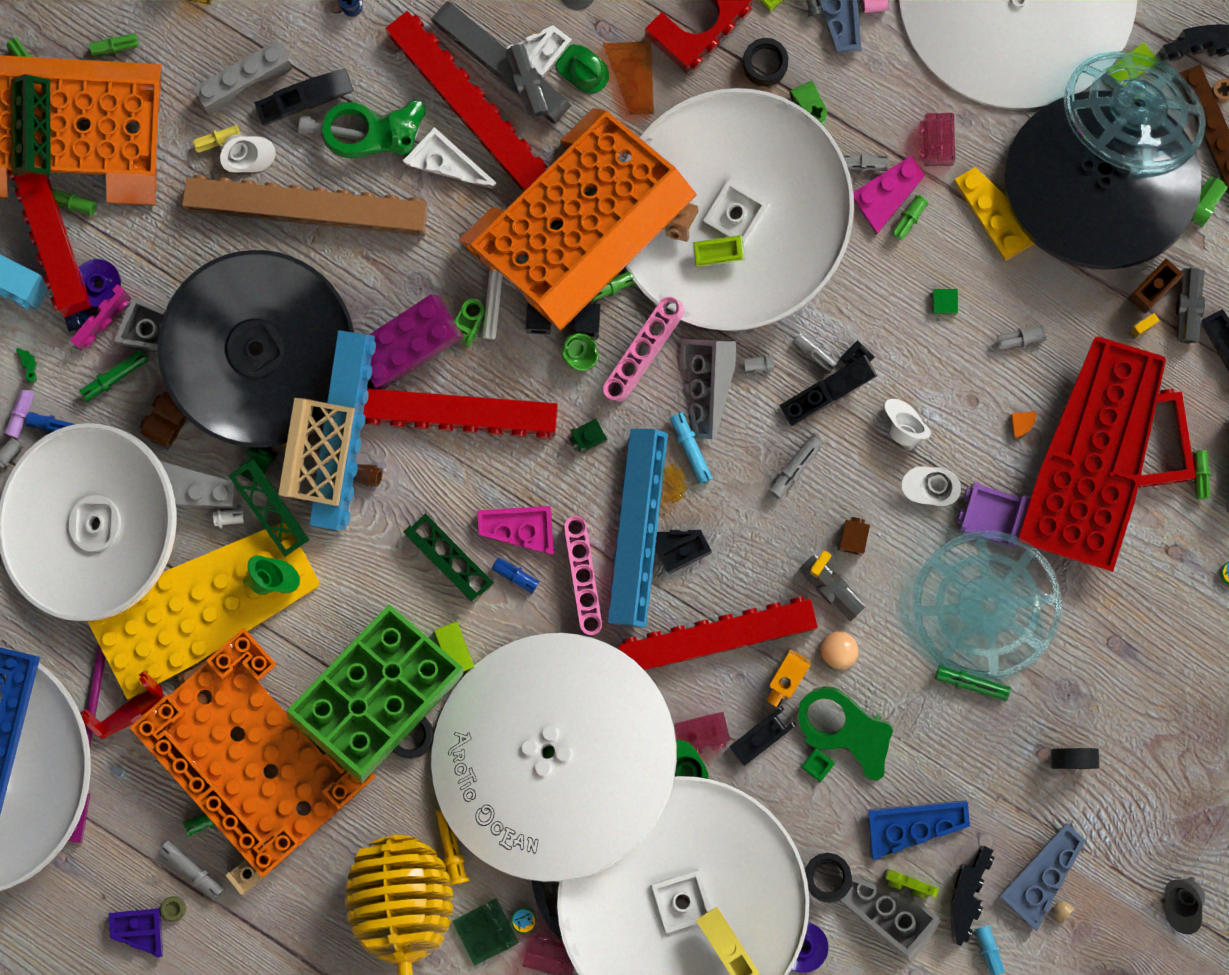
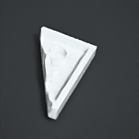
(442, 157)

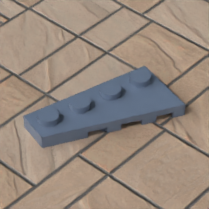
(843, 24)
(1041, 879)

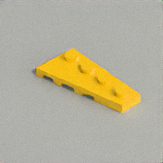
(993, 213)

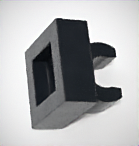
(854, 352)

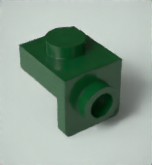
(263, 457)

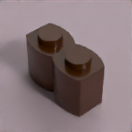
(164, 422)

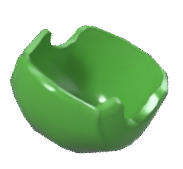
(579, 352)

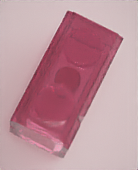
(938, 139)
(547, 956)

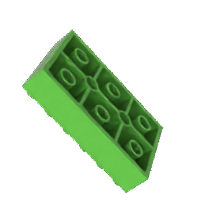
(375, 693)

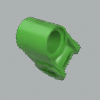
(810, 100)
(469, 324)

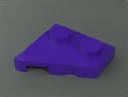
(138, 929)

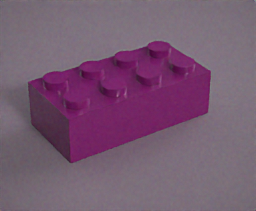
(412, 340)

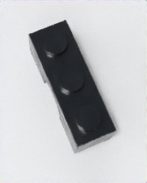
(586, 321)

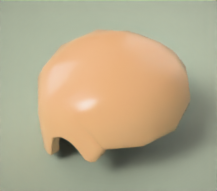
(839, 650)

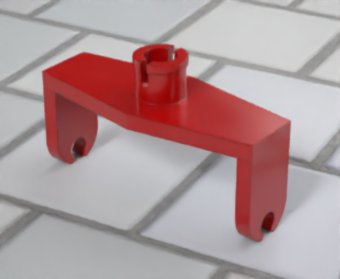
(127, 713)

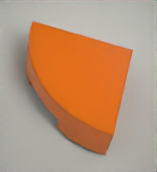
(1022, 423)

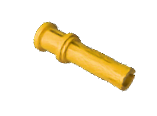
(453, 859)

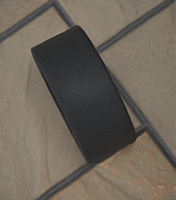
(764, 80)
(425, 745)
(1075, 758)
(833, 859)

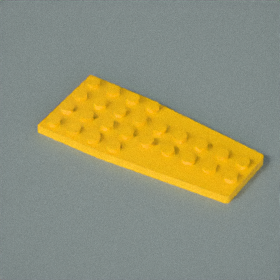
(196, 611)

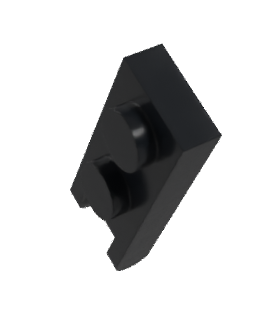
(760, 737)

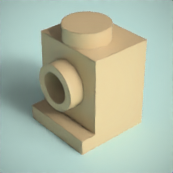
(241, 883)

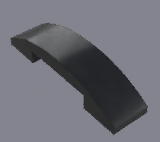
(539, 894)

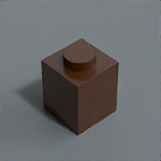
(854, 536)

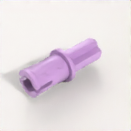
(19, 414)

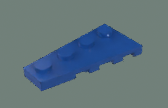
(906, 826)

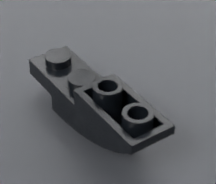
(1196, 40)
(303, 95)
(828, 391)
(963, 904)

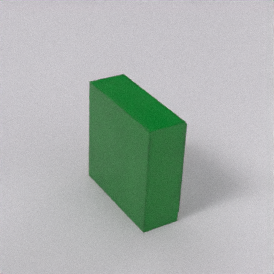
(945, 301)
(818, 765)

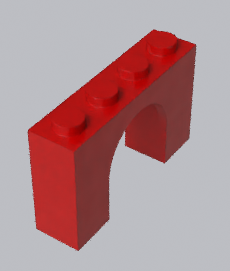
(689, 48)

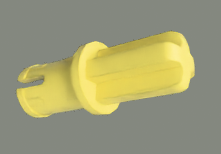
(214, 139)

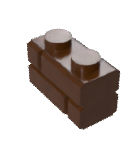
(1155, 286)

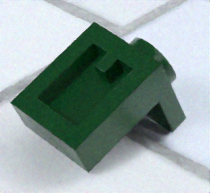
(587, 436)

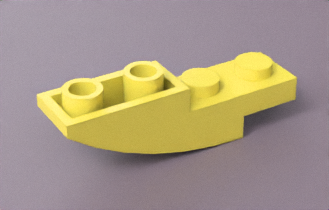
(726, 943)

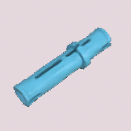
(690, 448)

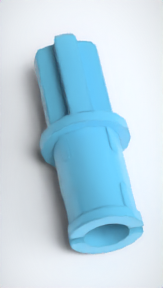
(990, 950)

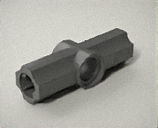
(527, 81)
(1190, 305)
(833, 589)

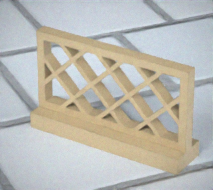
(296, 451)

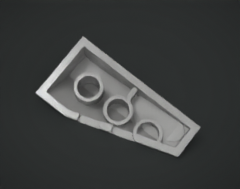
(709, 375)
(897, 920)

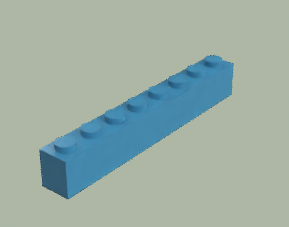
(347, 389)
(638, 528)

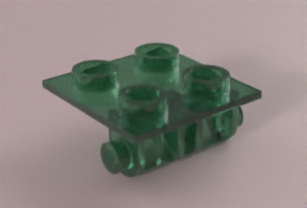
(485, 931)

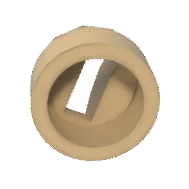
(1062, 911)

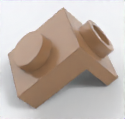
(679, 227)

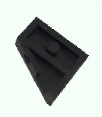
(681, 548)

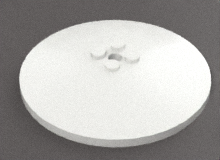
(50, 514)

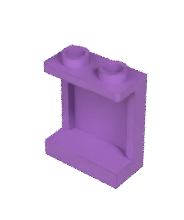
(992, 511)

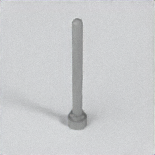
(309, 125)

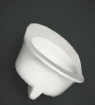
(246, 153)
(906, 424)
(931, 486)

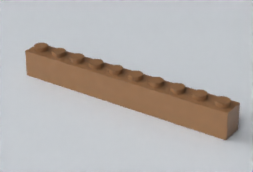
(305, 206)

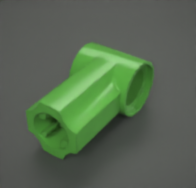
(1210, 195)

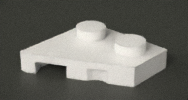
(546, 48)

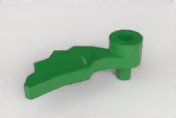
(29, 363)

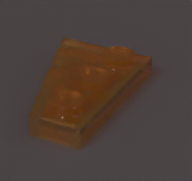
(633, 71)

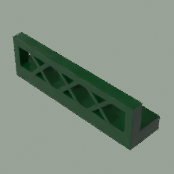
(25, 124)
(277, 502)
(447, 569)

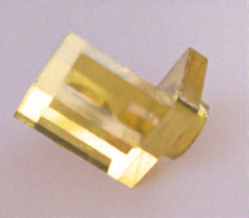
(676, 477)

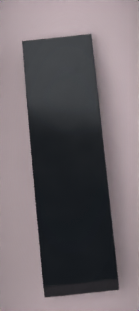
(1218, 331)

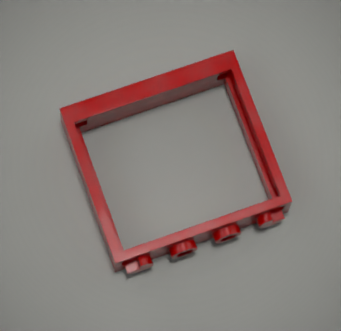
(1188, 473)

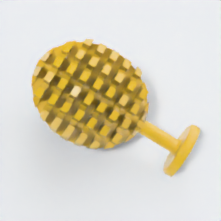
(399, 900)

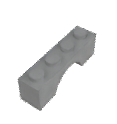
(224, 86)

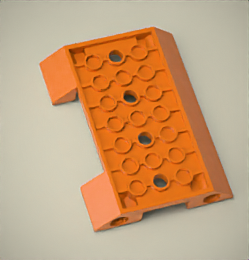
(110, 99)
(597, 231)
(229, 775)

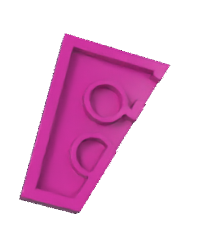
(887, 192)
(107, 310)
(519, 526)

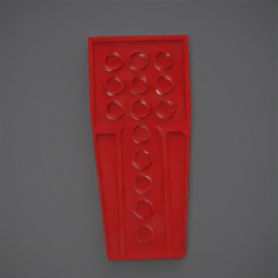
(1096, 457)

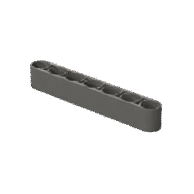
(491, 54)

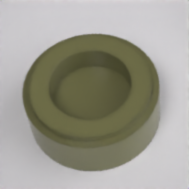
(173, 908)

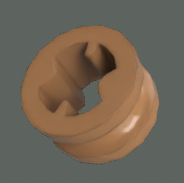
(1219, 98)

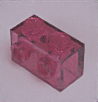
(704, 732)

